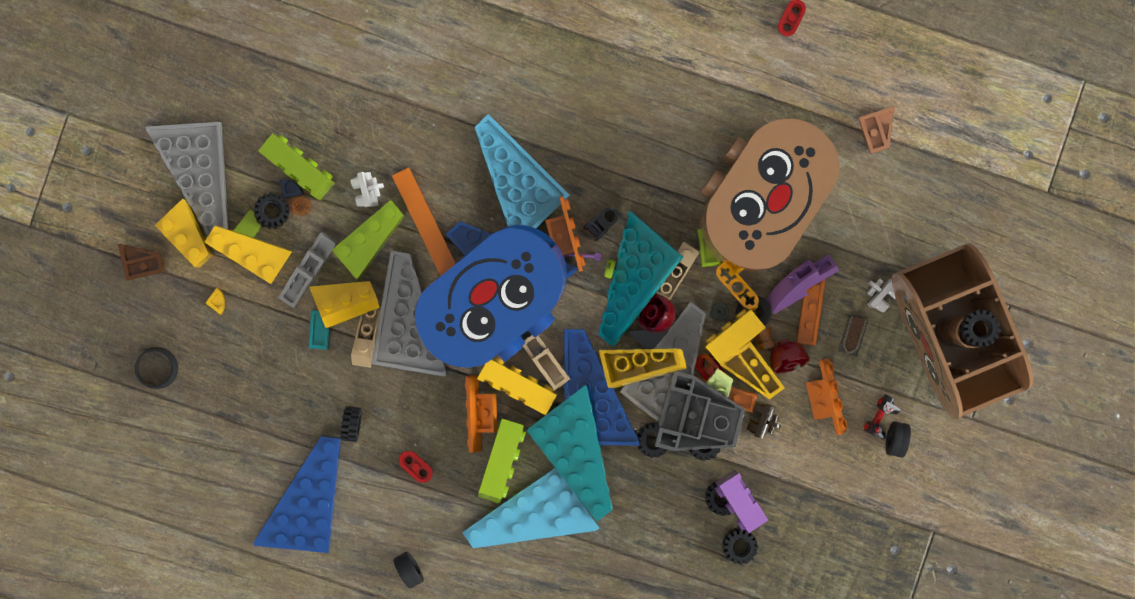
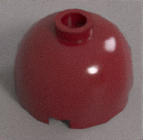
(657, 314)
(788, 355)

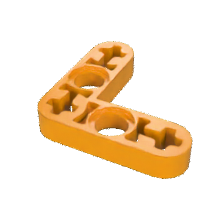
(734, 271)

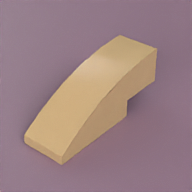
(545, 361)

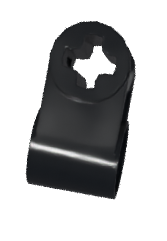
(600, 224)

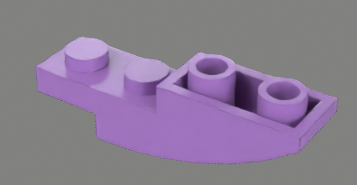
(796, 283)

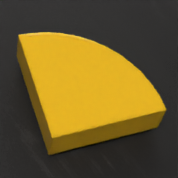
(216, 301)

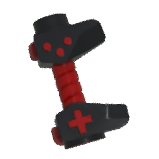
(886, 406)

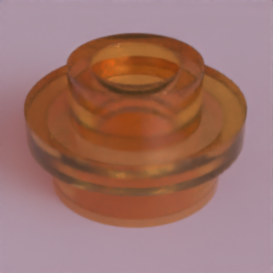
(294, 206)

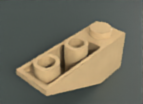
(675, 278)
(365, 339)

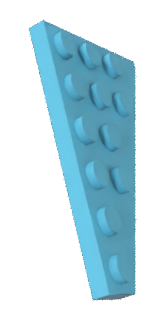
(537, 512)

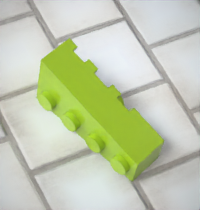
(297, 166)

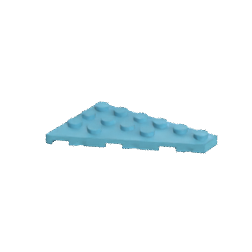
(521, 184)

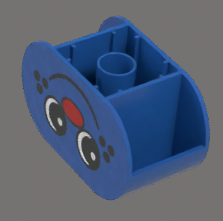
(493, 298)

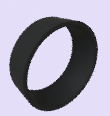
(174, 367)

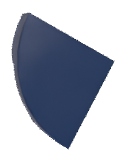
(290, 189)

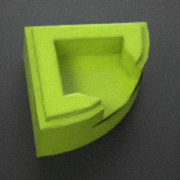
(609, 269)

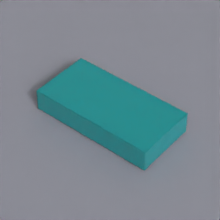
(318, 333)

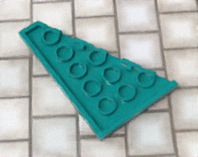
(641, 269)
(572, 446)

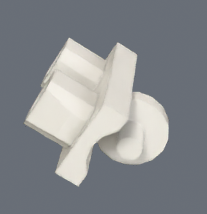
(369, 189)
(877, 301)

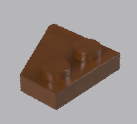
(140, 262)

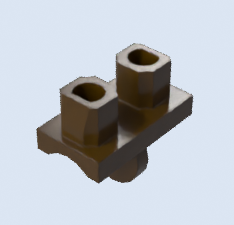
(766, 412)

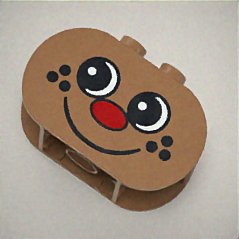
(767, 193)
(933, 304)

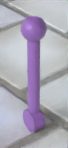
(597, 256)

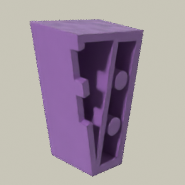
(740, 501)

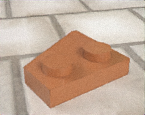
(877, 129)

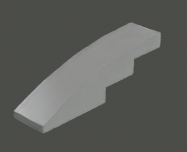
(308, 269)

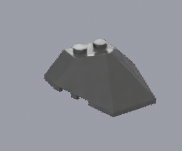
(697, 416)

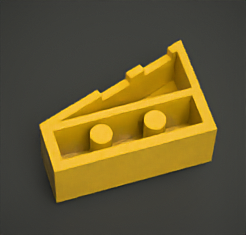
(184, 232)
(344, 301)
(734, 336)
(753, 370)

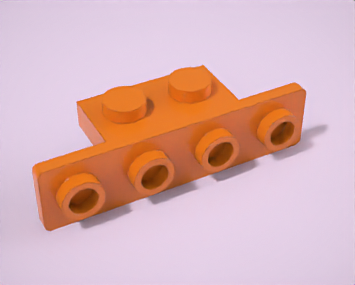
(561, 232)
(825, 398)
(480, 413)

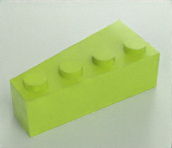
(367, 241)
(501, 460)

